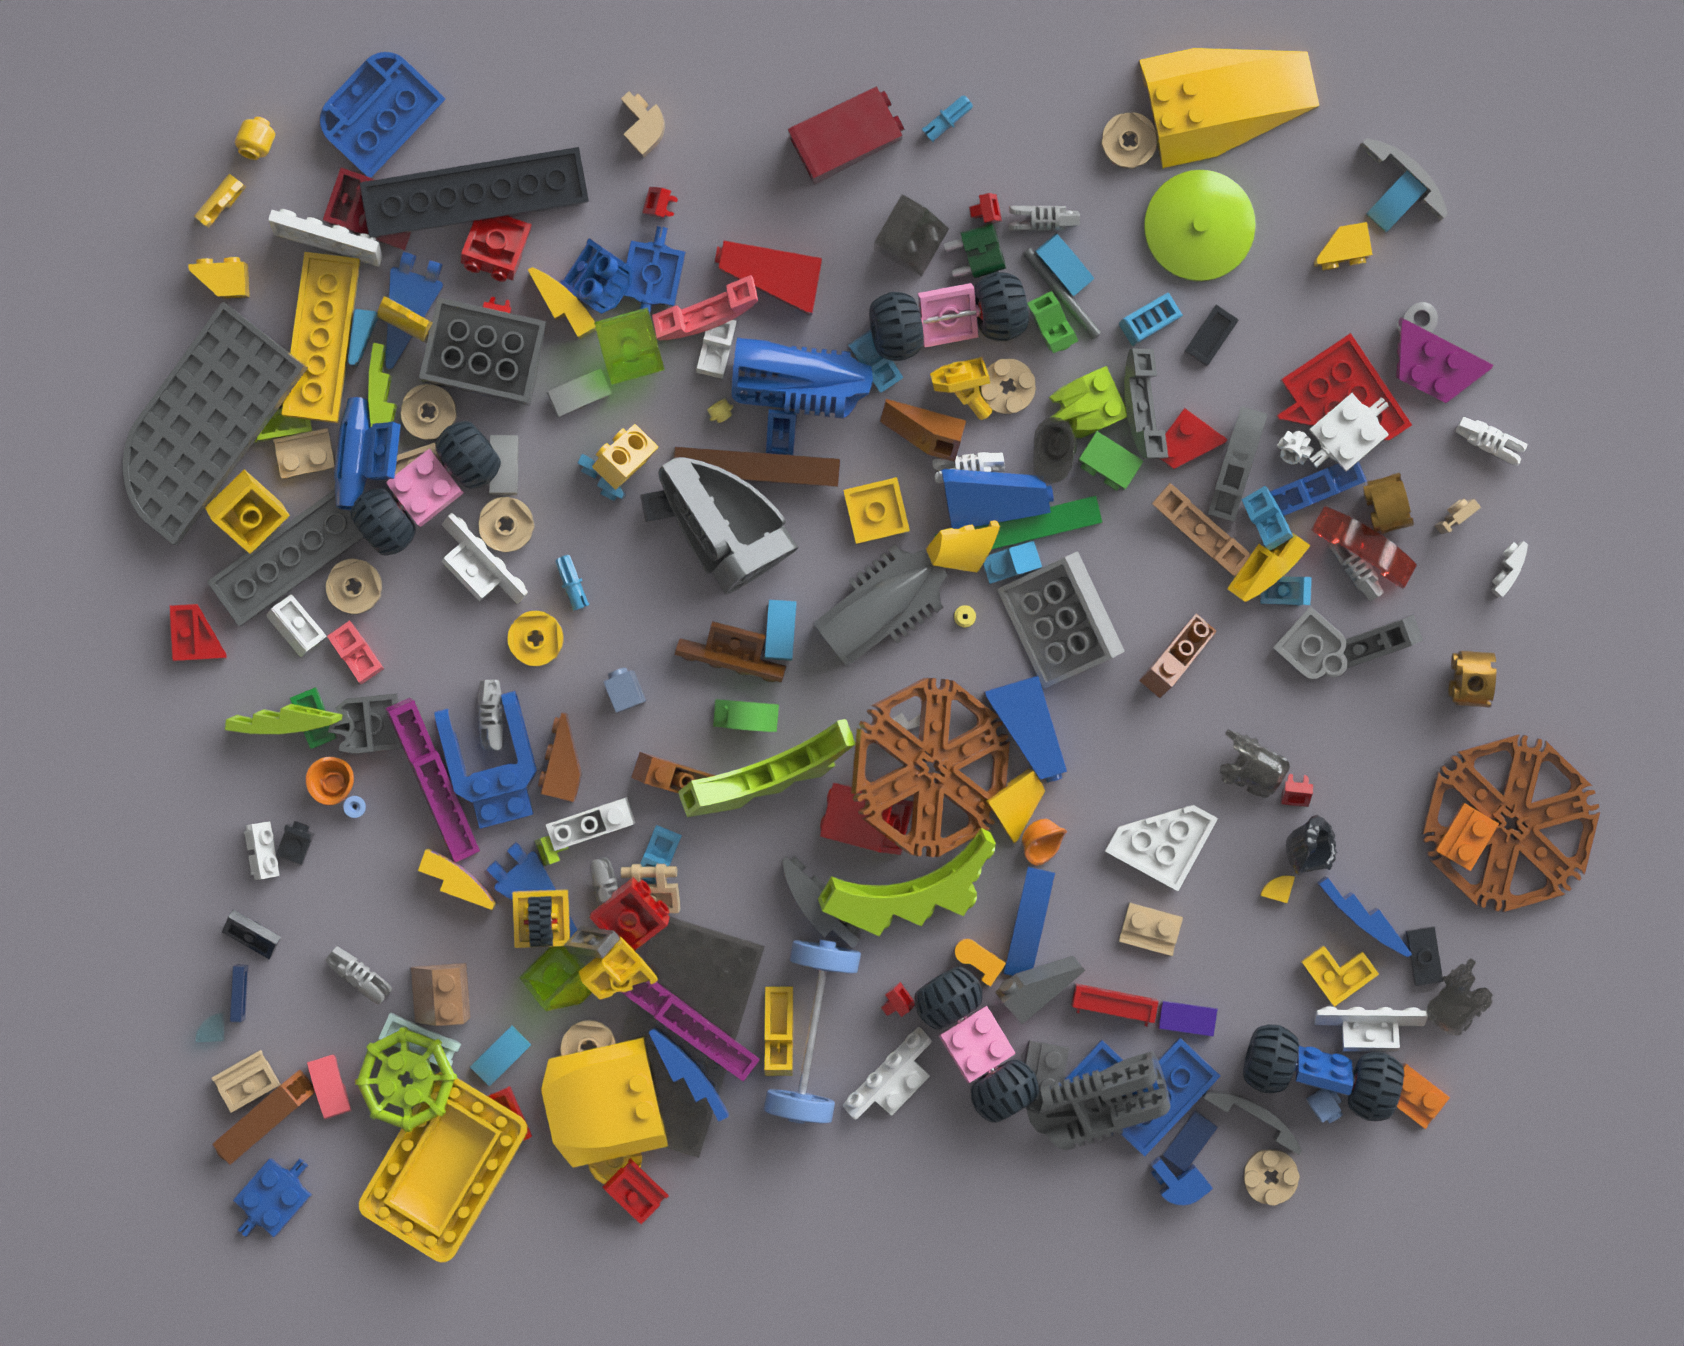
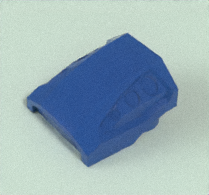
(598, 278)

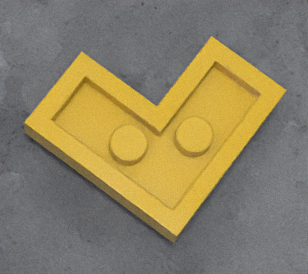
(1338, 981)

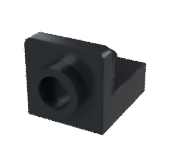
(295, 842)

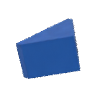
(781, 432)

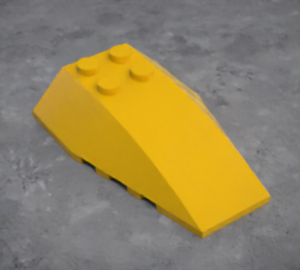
(1223, 98)

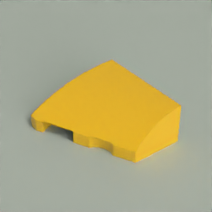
(223, 196)
(404, 319)
(963, 547)
(1017, 803)
(616, 971)

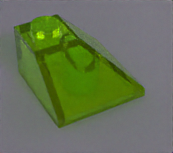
(556, 979)

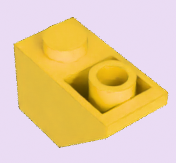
(1346, 244)
(224, 279)

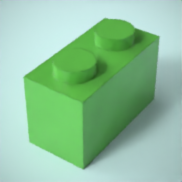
(1109, 461)

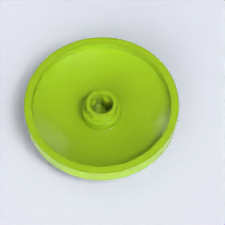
(1199, 225)

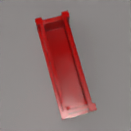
(1114, 1003)

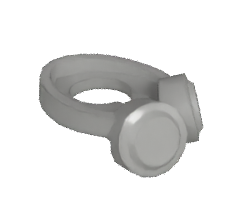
(1422, 306)

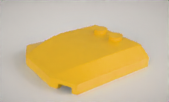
(602, 1103)

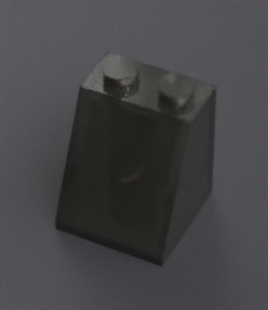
(911, 235)

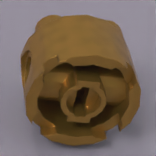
(1389, 503)
(1482, 688)

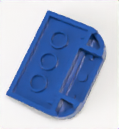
(378, 110)

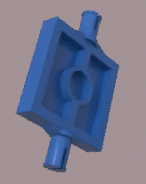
(654, 271)
(272, 1197)

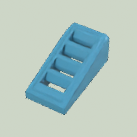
(362, 328)
(1129, 328)

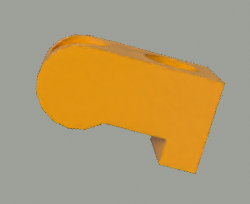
(972, 953)

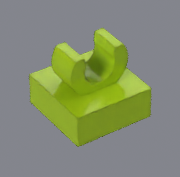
(547, 851)

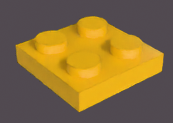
(876, 510)

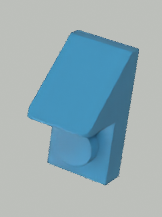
(1012, 562)
(1288, 592)

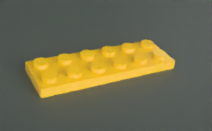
(322, 335)

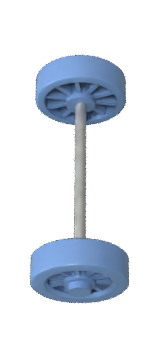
(799, 1105)

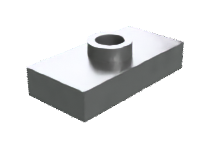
(591, 942)

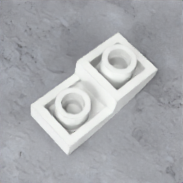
(1513, 560)

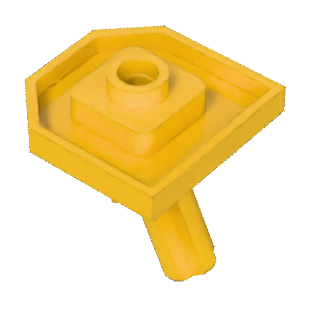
(964, 380)

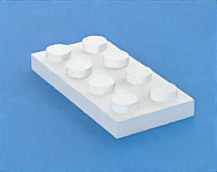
(333, 240)

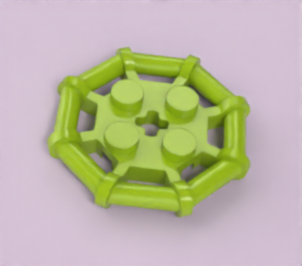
(391, 1086)

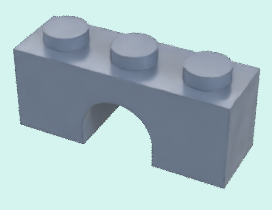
(624, 689)

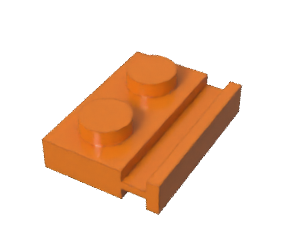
(1466, 836)
(1420, 1097)

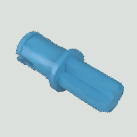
(947, 118)
(571, 582)

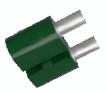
(982, 252)

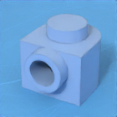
(1325, 1105)

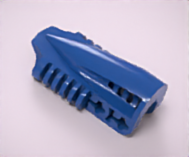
(807, 378)

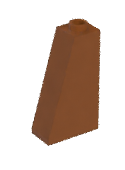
(264, 1117)

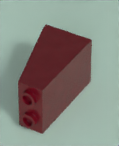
(845, 134)

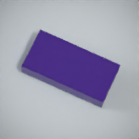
(1187, 1018)

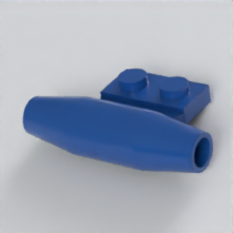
(362, 452)

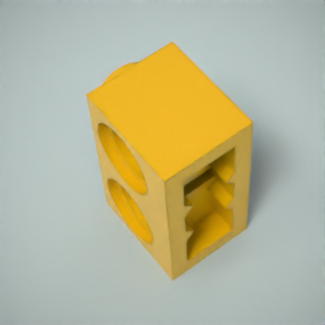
(624, 456)

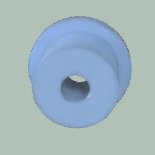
(349, 806)

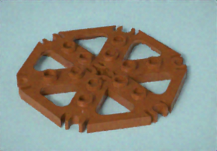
(947, 759)
(1536, 815)

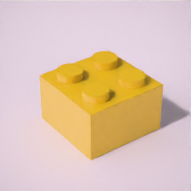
(247, 511)

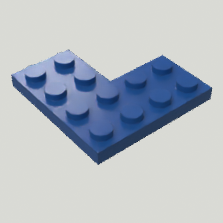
(1186, 1080)

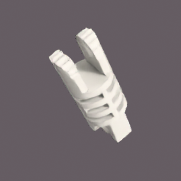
(1491, 440)
(982, 462)

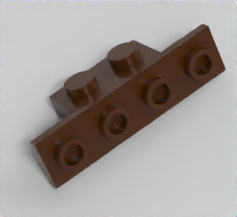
(733, 650)

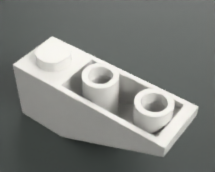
(590, 823)

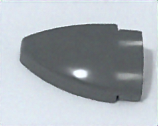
(725, 522)

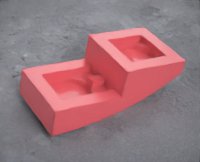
(355, 652)
(329, 1086)

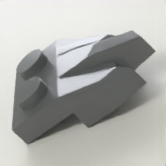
(366, 724)

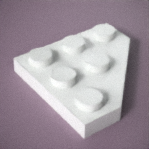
(1164, 843)

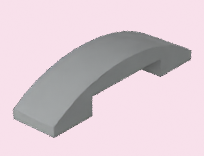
(1380, 151)

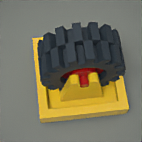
(541, 918)

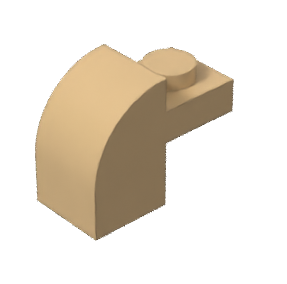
(650, 125)

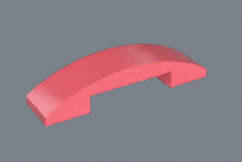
(708, 314)

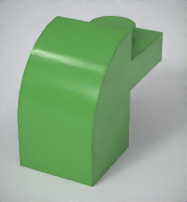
(1052, 322)
(746, 715)

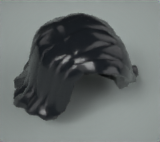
(1311, 846)

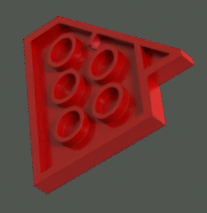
(1331, 378)

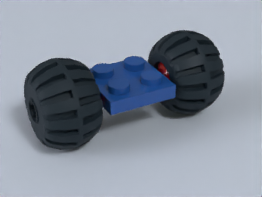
(1371, 1088)

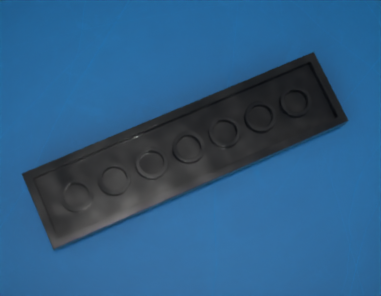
(473, 192)

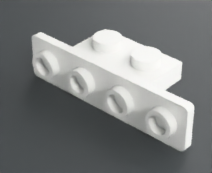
(476, 565)
(1370, 1029)
(894, 1079)

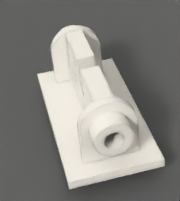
(264, 862)

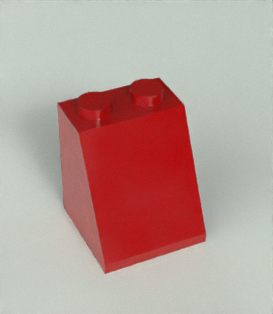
(846, 825)

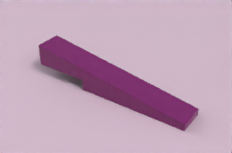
(432, 779)
(693, 1028)

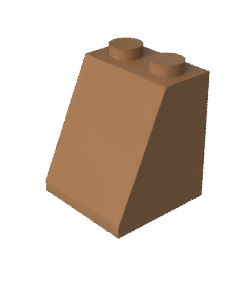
(441, 994)

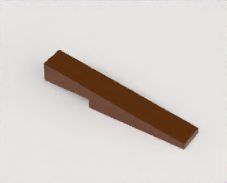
(769, 467)

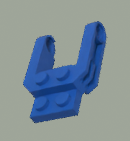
(498, 792)

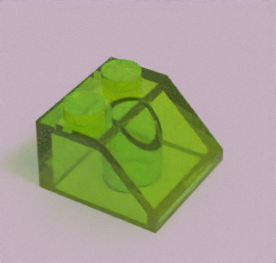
(629, 346)

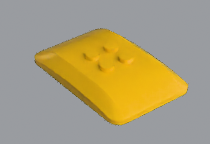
(443, 1171)

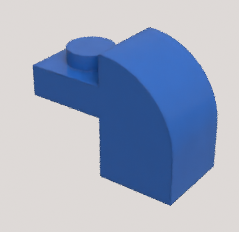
(1183, 1189)

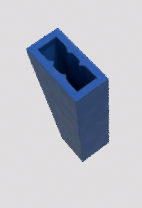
(993, 496)
(1028, 721)

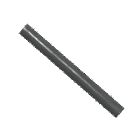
(1062, 293)

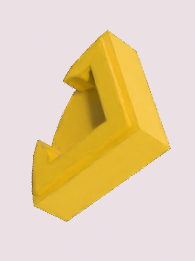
(1278, 888)

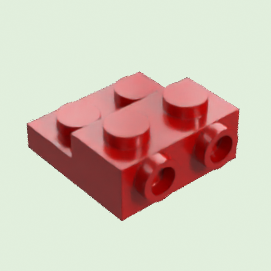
(496, 247)
(632, 913)

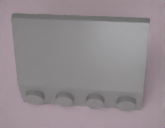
(1060, 620)

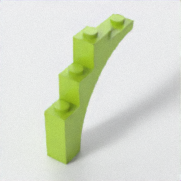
(769, 776)
(915, 900)

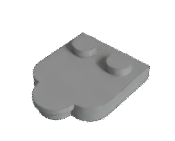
(1314, 646)

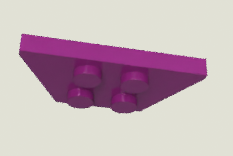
(1435, 363)

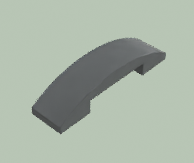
(1140, 405)
(1226, 1099)

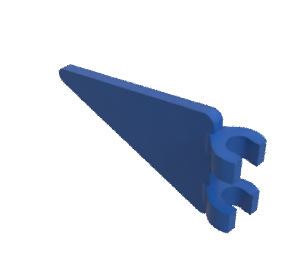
(414, 293)
(525, 876)

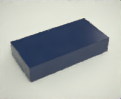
(239, 993)
(1190, 1140)

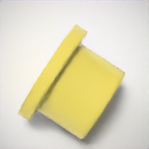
(964, 622)

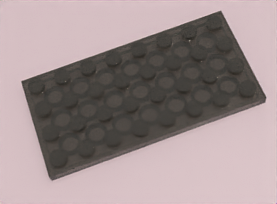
(715, 979)

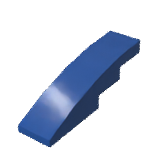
(1317, 487)
(1029, 921)
(1373, 922)
(681, 1066)

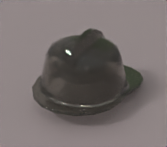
(1053, 450)

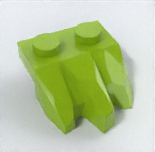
(1090, 403)

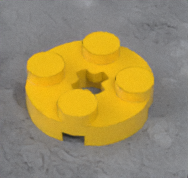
(524, 627)

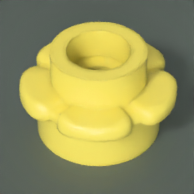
(720, 411)

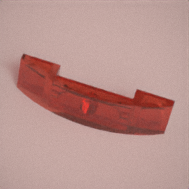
(1365, 543)

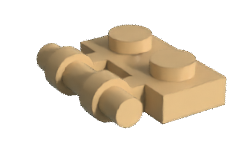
(661, 891)

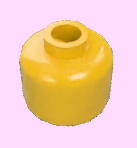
(254, 138)

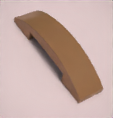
(1201, 529)

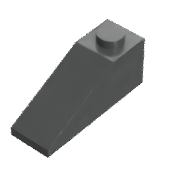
(1382, 641)
(1034, 988)

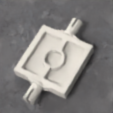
(1349, 432)

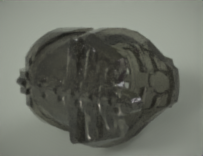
(1254, 766)
(1456, 1003)

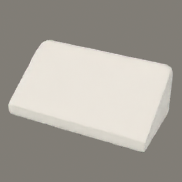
(295, 625)

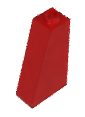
(778, 273)

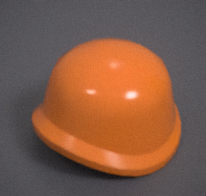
(329, 780)
(1042, 841)

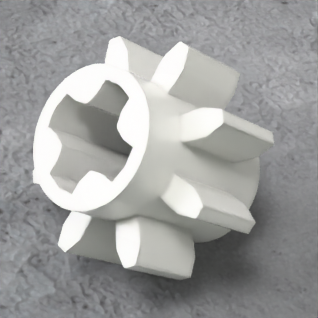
(1295, 447)

